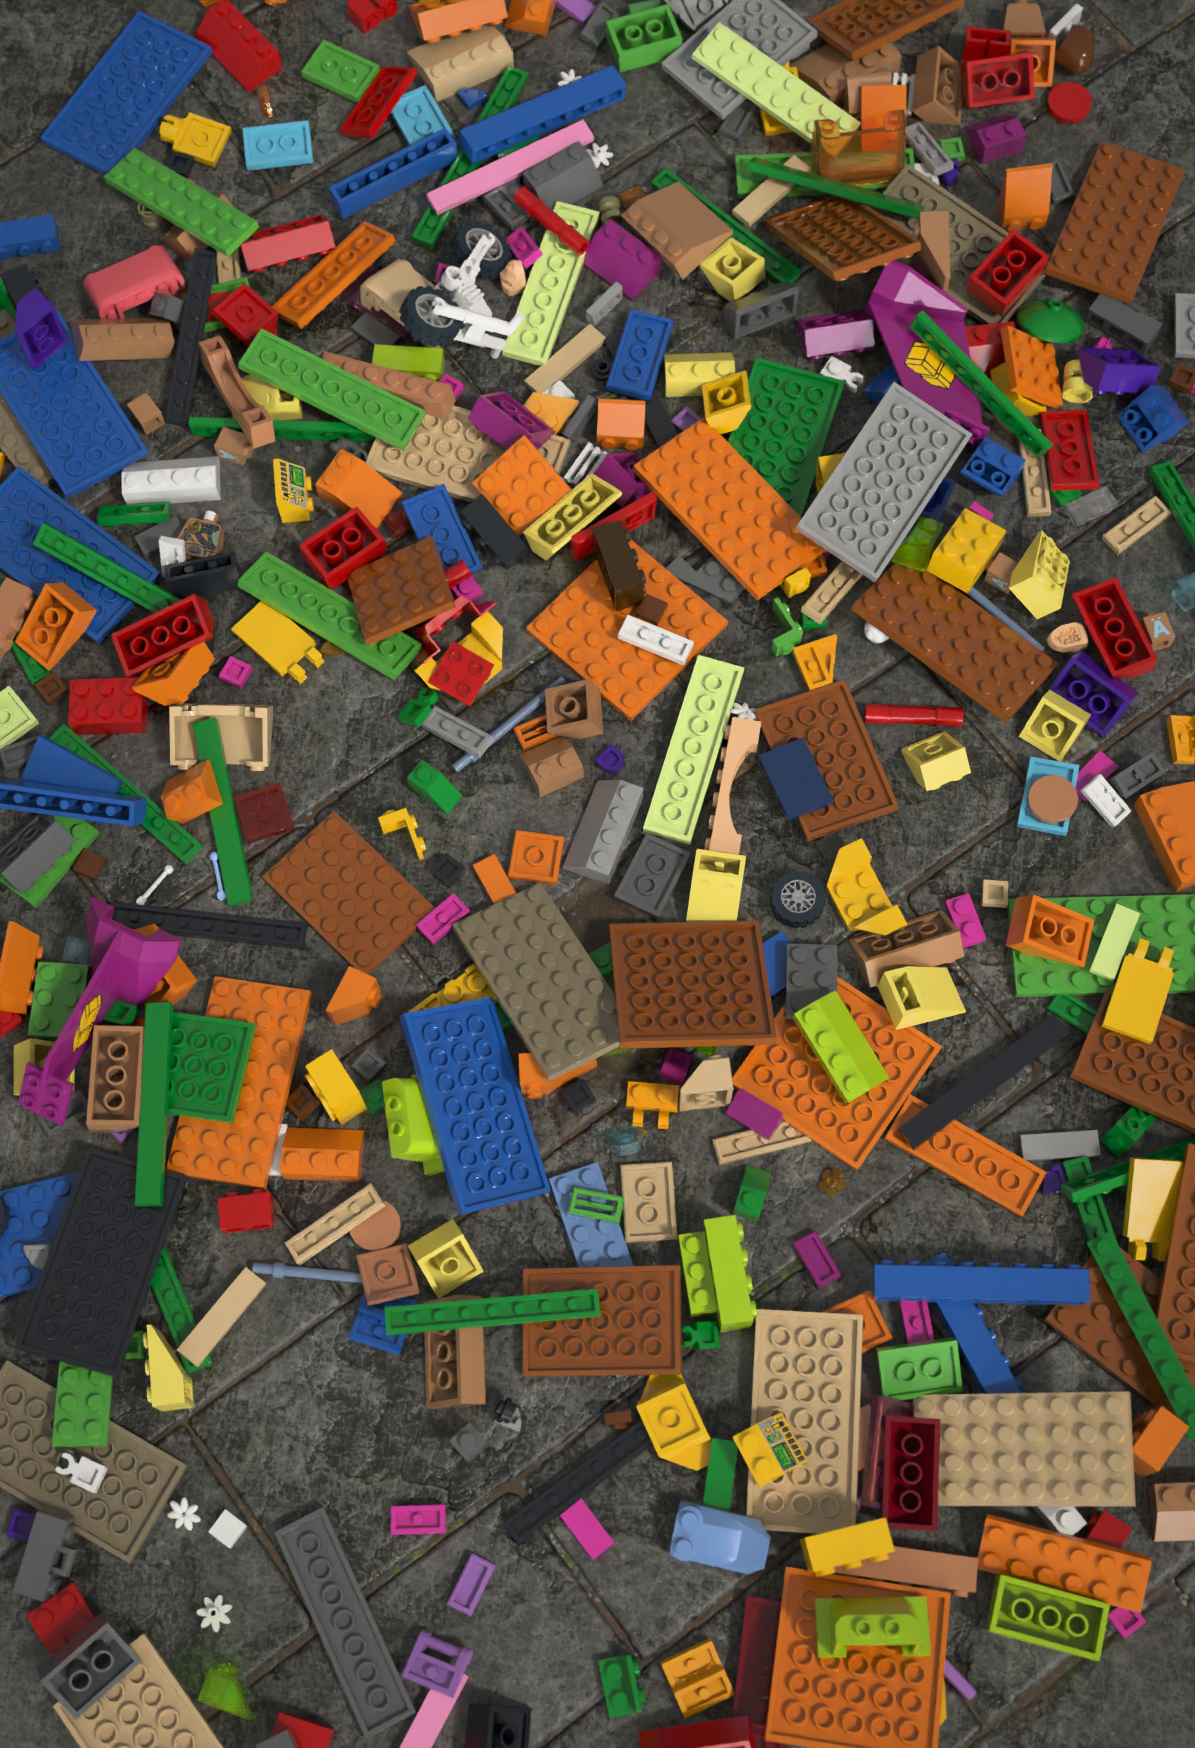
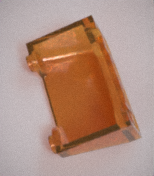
(860, 155)

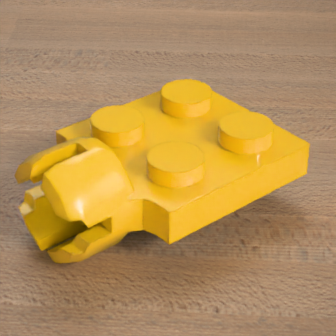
(196, 137)

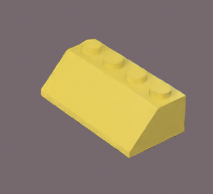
(570, 515)

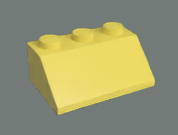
(689, 371)

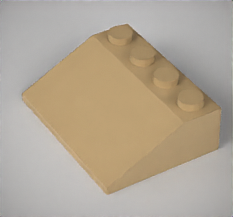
(461, 60)

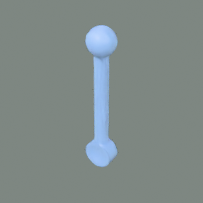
(221, 895)

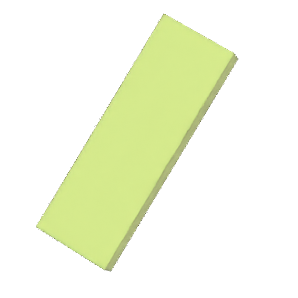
(1114, 942)

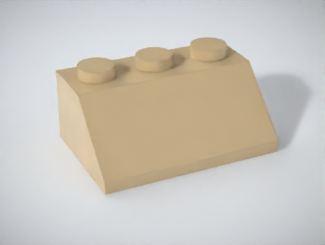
(708, 1086)

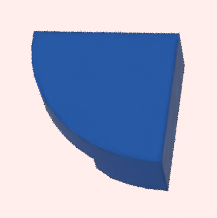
(471, 98)

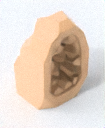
(513, 278)
(1068, 638)

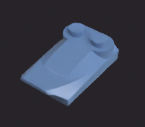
(719, 1538)

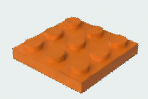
(1031, 367)
(521, 485)

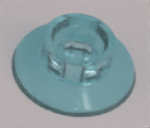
(626, 1140)

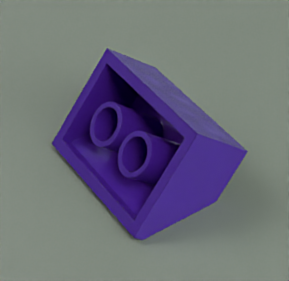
(38, 328)
(1117, 370)
(1094, 691)

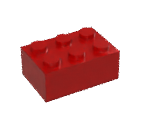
(997, 79)
(1007, 272)
(343, 548)
(106, 707)

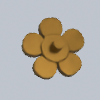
(832, 1181)

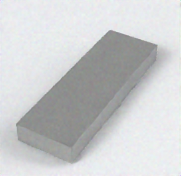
(928, 149)
(457, 732)
(1059, 1145)

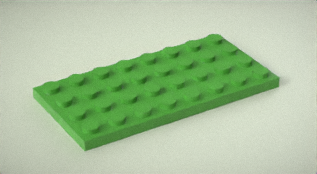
(1162, 920)

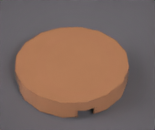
(1052, 799)
(379, 1230)

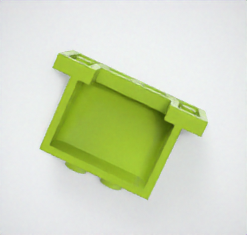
(409, 1124)
(872, 1622)

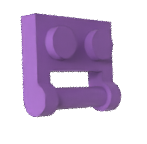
(433, 1672)

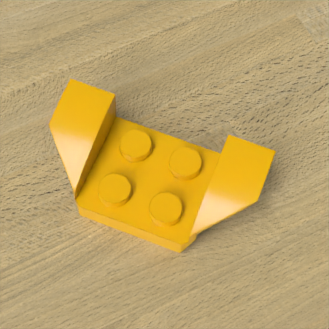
(484, 640)
(859, 893)
(674, 1422)

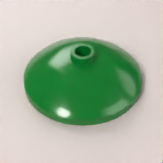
(1050, 321)

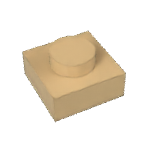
(994, 893)

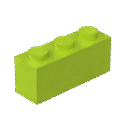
(416, 361)
(697, 1274)

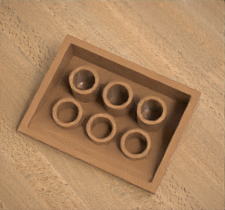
(828, 69)
(676, 227)
(934, 257)

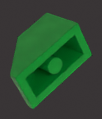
(434, 787)
(752, 1193)

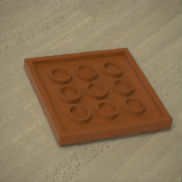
(400, 590)

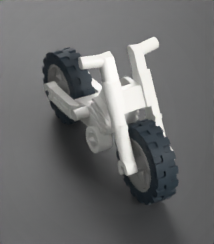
(461, 298)

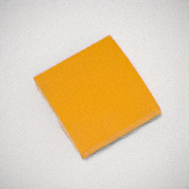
(1182, 738)
(697, 1678)

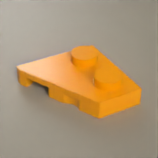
(552, 409)
(816, 661)

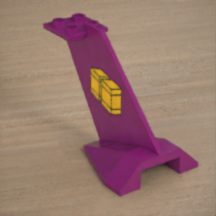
(894, 305)
(122, 968)

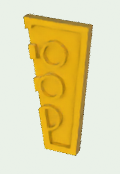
(465, 988)

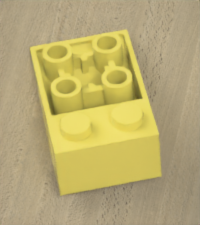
(277, 402)
(1040, 576)
(715, 886)
(919, 995)
(170, 1383)

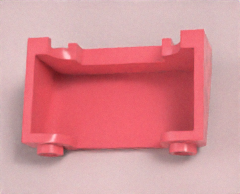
(133, 282)

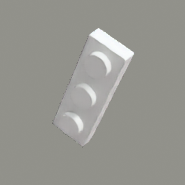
(655, 640)

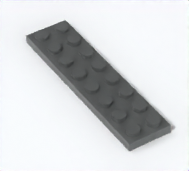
(345, 1622)

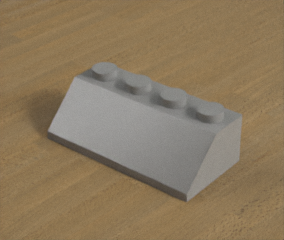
(604, 829)

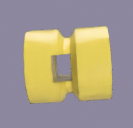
(1074, 387)

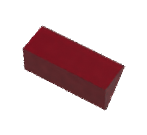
(911, 1473)

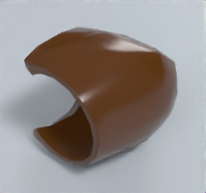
(1076, 50)

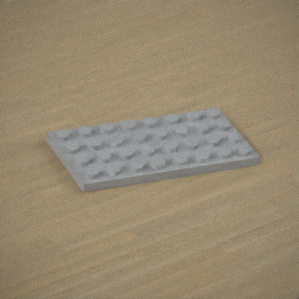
(883, 482)

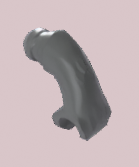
(349, 446)

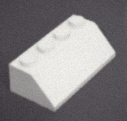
(172, 481)

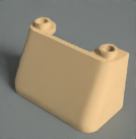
(390, 287)
(243, 729)

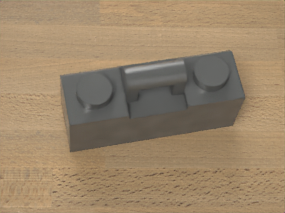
(1124, 322)
(40, 1561)

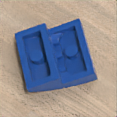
(371, 1327)

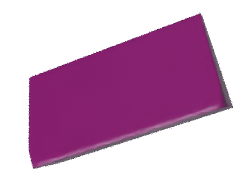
(754, 1114)

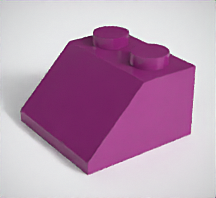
(996, 137)
(618, 472)

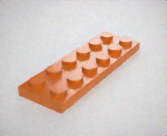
(333, 274)
(973, 1161)
(1064, 1562)

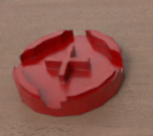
(1069, 102)

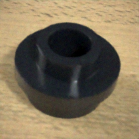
(601, 375)
(505, 1410)

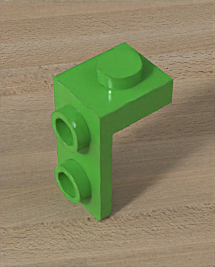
(786, 642)

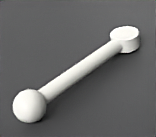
(168, 869)

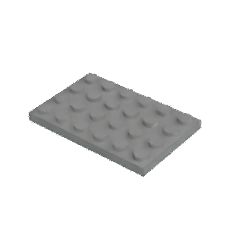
(763, 24)

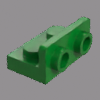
(620, 1685)

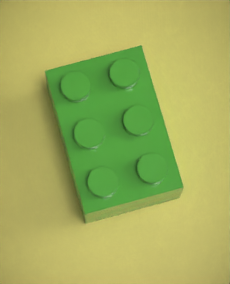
(643, 37)
(55, 997)

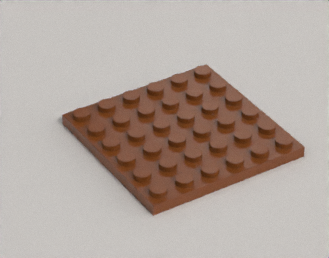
(691, 984)

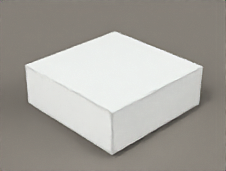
(228, 1528)

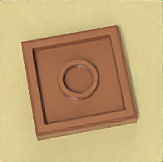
(387, 1274)

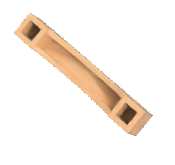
(742, 740)

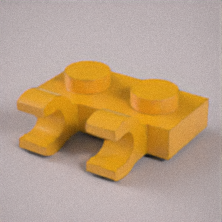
(652, 1097)

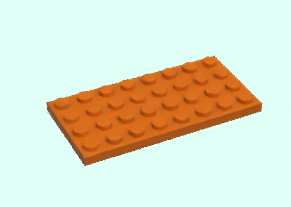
(728, 508)
(246, 1149)

